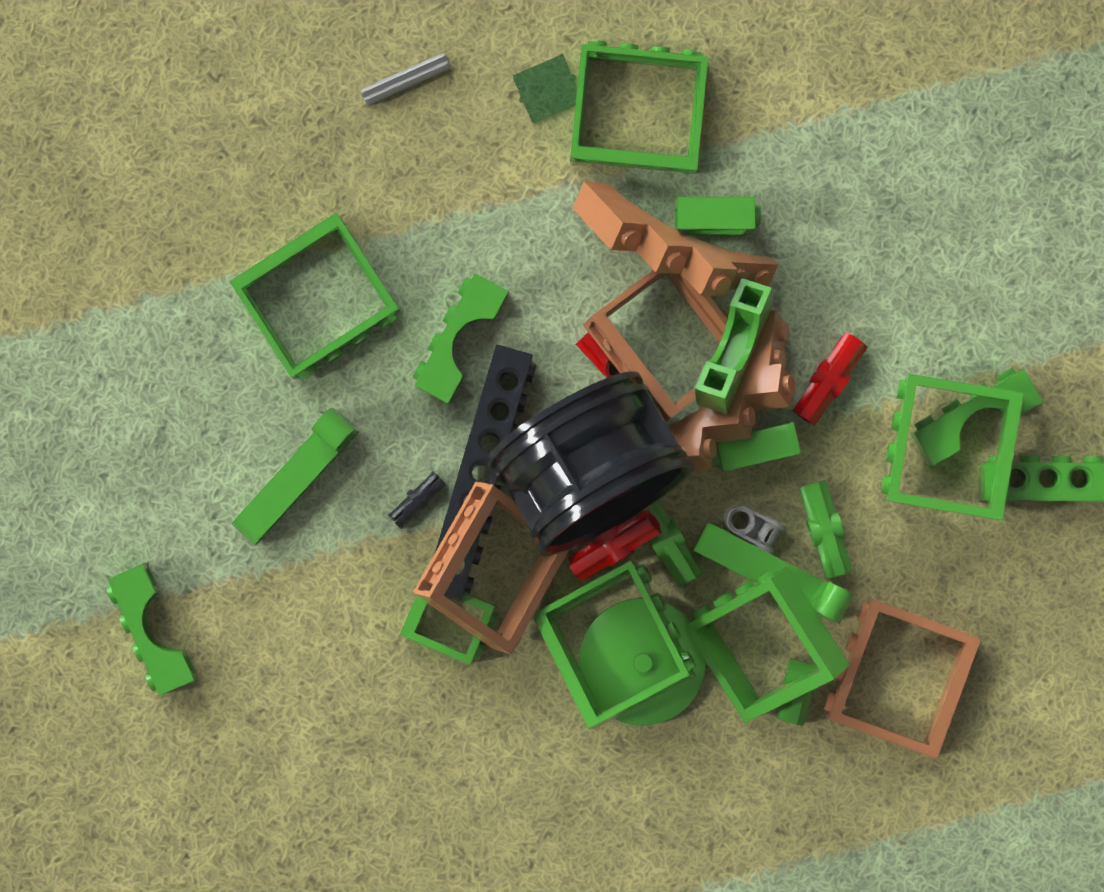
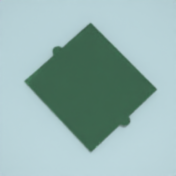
(546, 88)

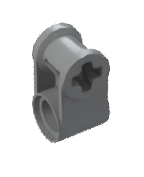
(756, 529)

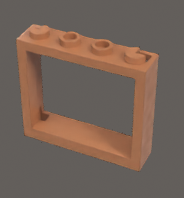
(625, 358)
(453, 552)
(949, 699)

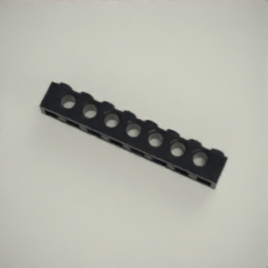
(504, 362)

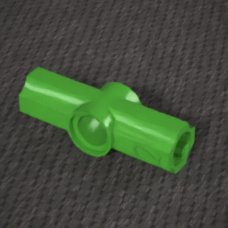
(825, 529)
(672, 549)

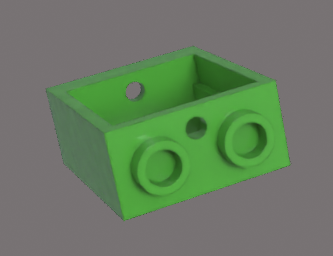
(717, 215)
(476, 647)

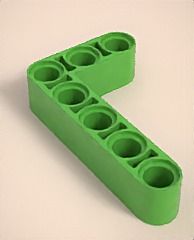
(329, 439)
(750, 562)

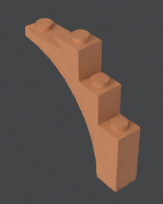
(665, 249)
(762, 388)

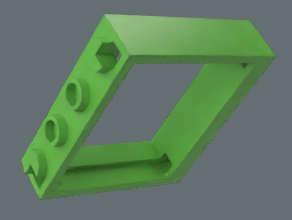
(656, 57)
(287, 254)
(1004, 456)
(802, 619)
(568, 666)

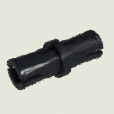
(417, 500)

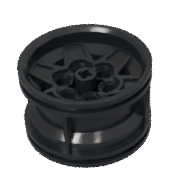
(590, 462)

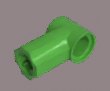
(796, 709)

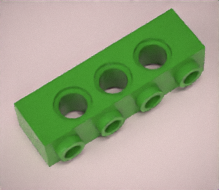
(1061, 486)

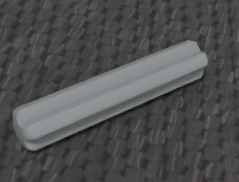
(405, 79)

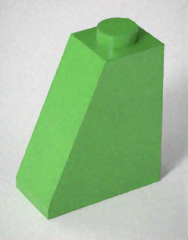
(762, 447)

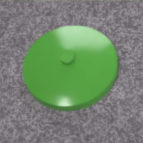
(628, 655)

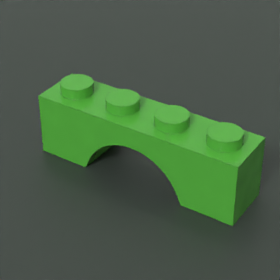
(479, 302)
(743, 328)
(941, 437)
(134, 593)

